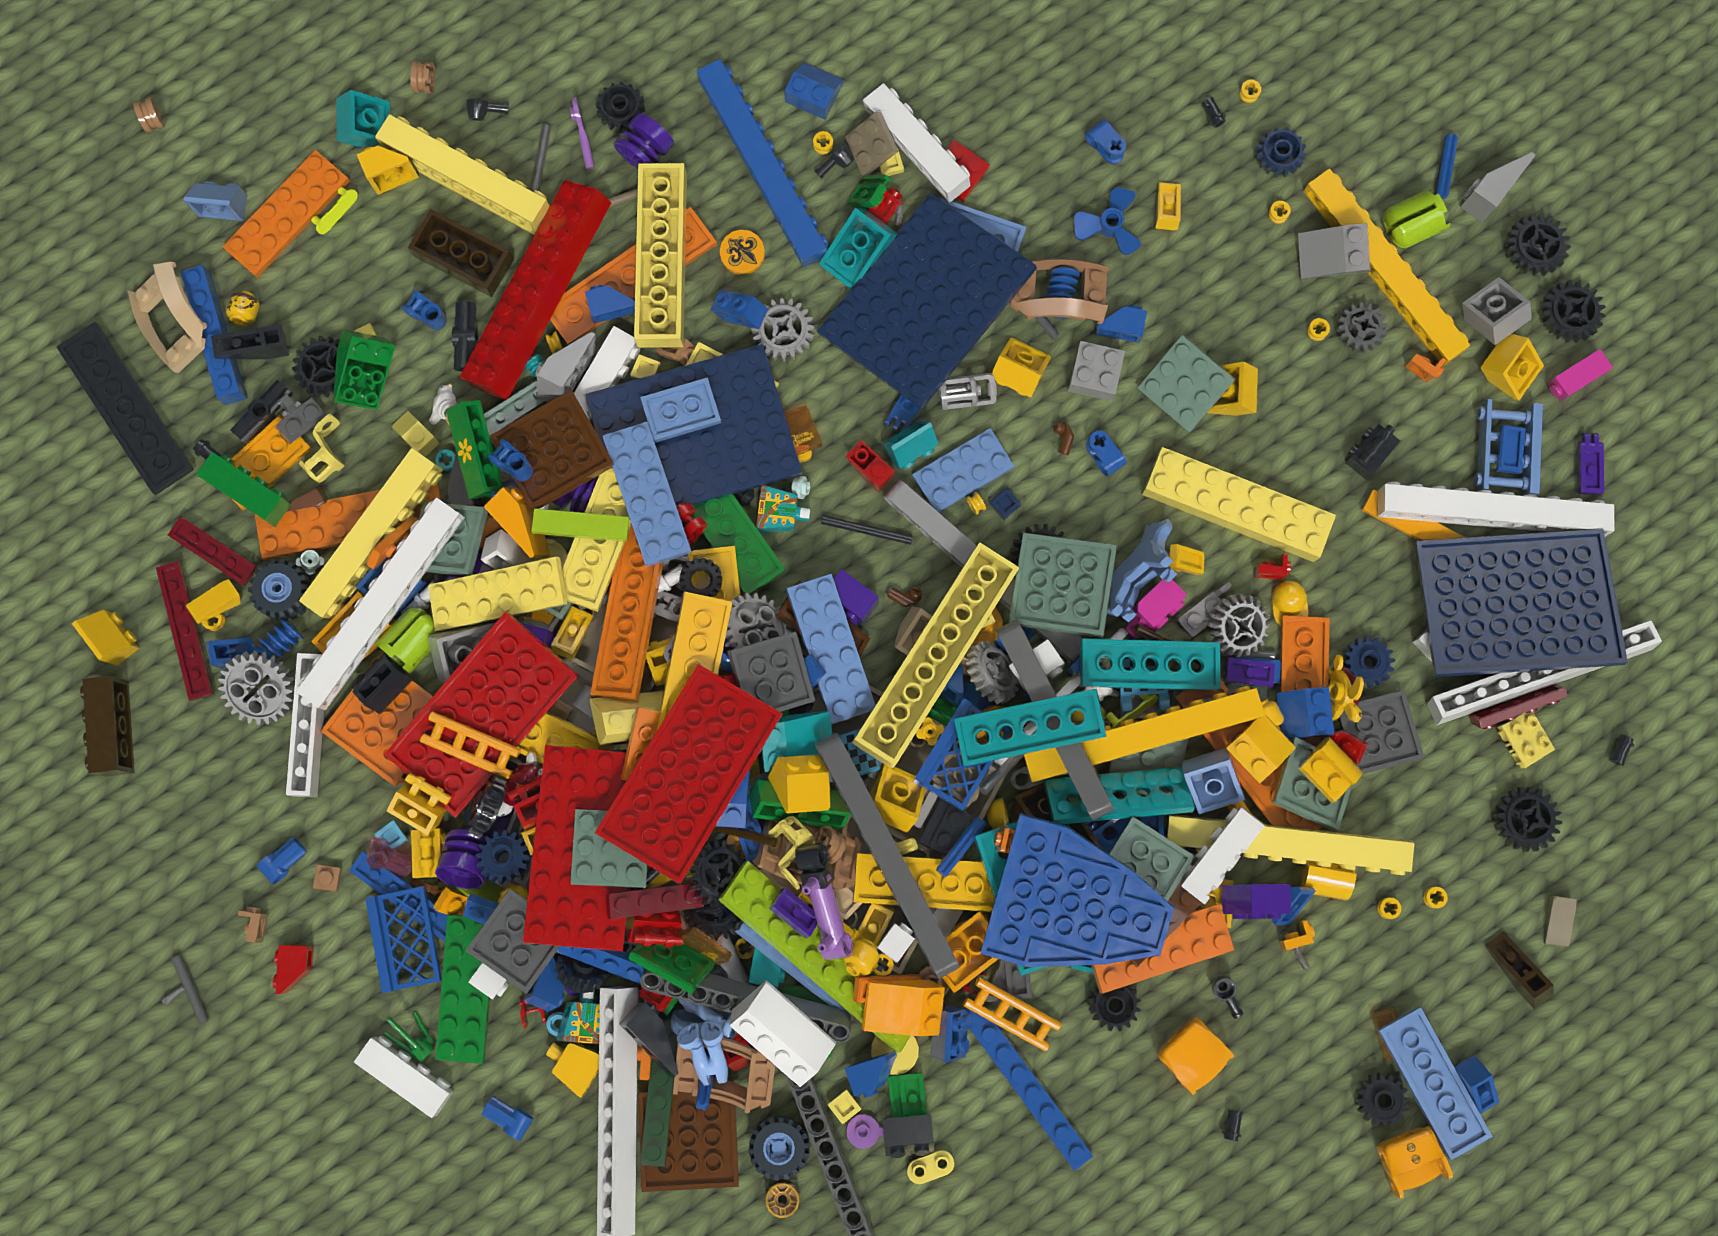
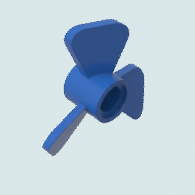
(1088, 224)

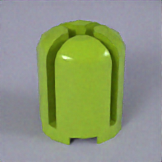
(1415, 219)
(407, 638)

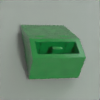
(361, 369)

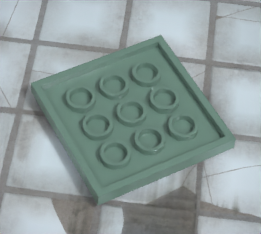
(1063, 585)

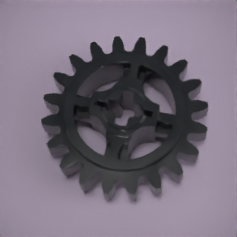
(1542, 237)
(1560, 322)
(486, 806)
(1522, 828)
(710, 876)
(712, 920)

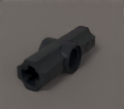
(464, 333)
(251, 423)

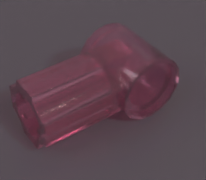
(382, 856)

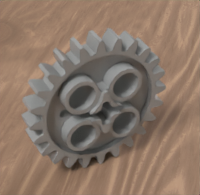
(756, 615)
(239, 672)

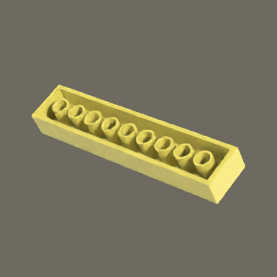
(935, 656)

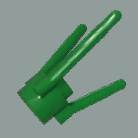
(418, 1049)

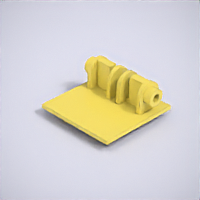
(1526, 739)

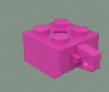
(1153, 608)

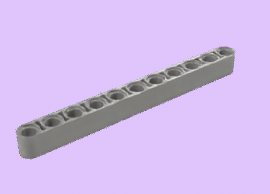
(959, 549)

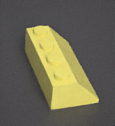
(615, 717)

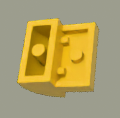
(1330, 770)
(1329, 881)

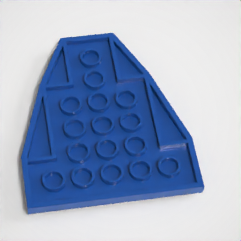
(1071, 903)

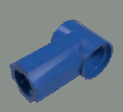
(276, 864)
(513, 1121)

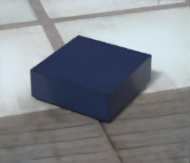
(1005, 503)

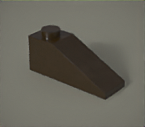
(1520, 970)

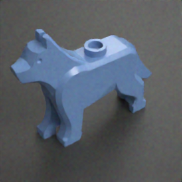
(1139, 569)

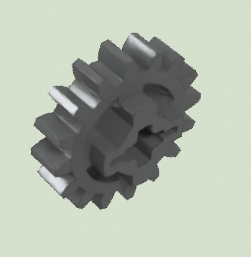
(1371, 324)

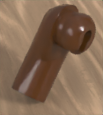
(1066, 435)
(906, 599)

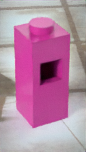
(1579, 375)

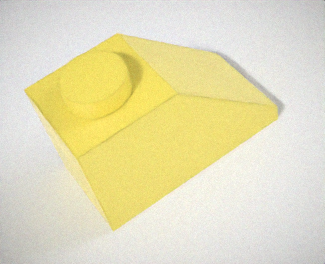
(415, 434)

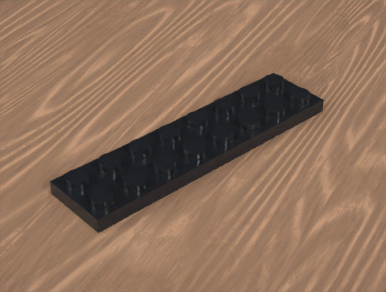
(125, 408)

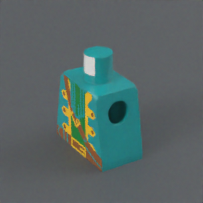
(779, 511)
(581, 1020)

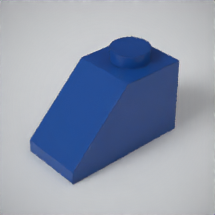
(608, 303)
(1124, 324)
(547, 989)
(870, 1074)
(1478, 1083)

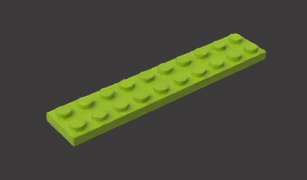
(750, 897)

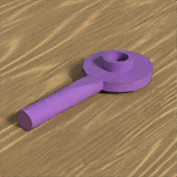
(585, 146)
(863, 1131)

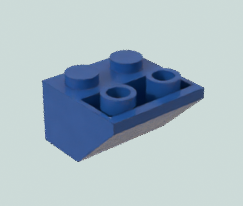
(952, 1038)

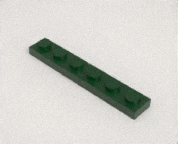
(658, 1108)

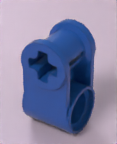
(1103, 139)
(422, 308)
(1106, 455)
(508, 459)

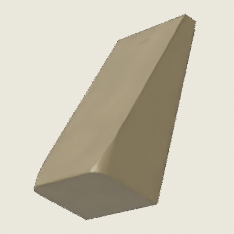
(1559, 920)

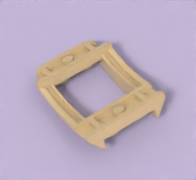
(167, 286)

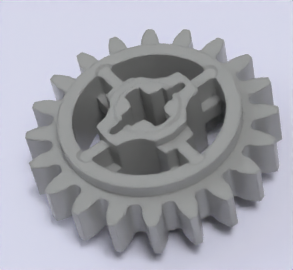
(799, 341)
(991, 672)

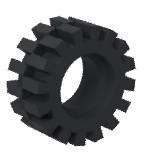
(701, 565)

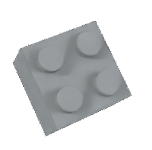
(1497, 311)
(1096, 371)

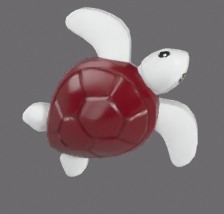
(520, 775)

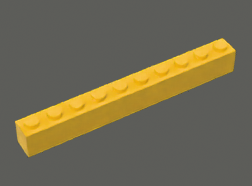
(1389, 271)
(1156, 731)

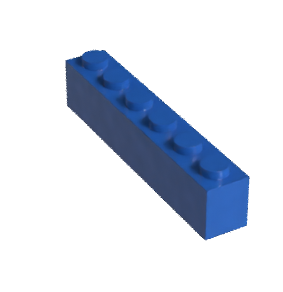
(206, 305)

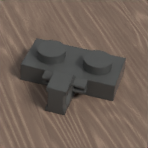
(297, 417)

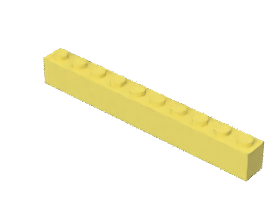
(1303, 845)

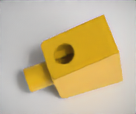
(575, 1065)

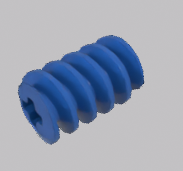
(1061, 283)
(279, 640)

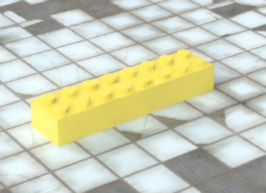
(464, 175)
(660, 255)
(1239, 505)
(385, 513)

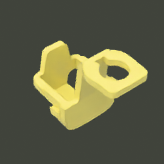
(324, 454)
(797, 838)

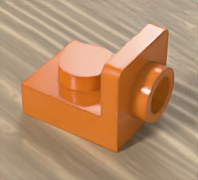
(1422, 367)

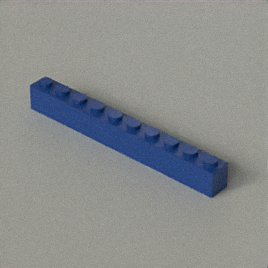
(762, 163)

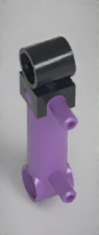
(817, 882)

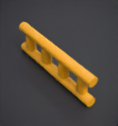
(456, 749)
(1007, 1000)

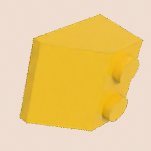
(386, 168)
(1512, 365)
(1020, 367)
(1242, 393)
(107, 636)
(1260, 748)
(801, 783)
(897, 797)

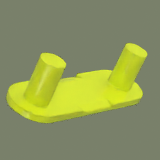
(346, 200)
(1146, 704)

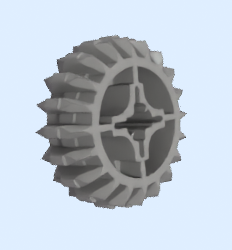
(1252, 612)

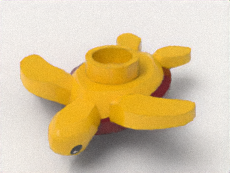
(1344, 691)

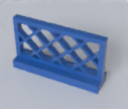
(942, 749)
(383, 938)

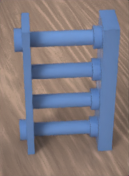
(1532, 448)

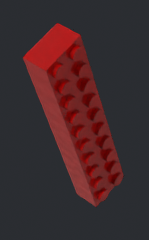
(535, 289)

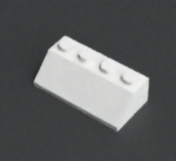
(782, 1033)

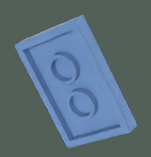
(680, 410)

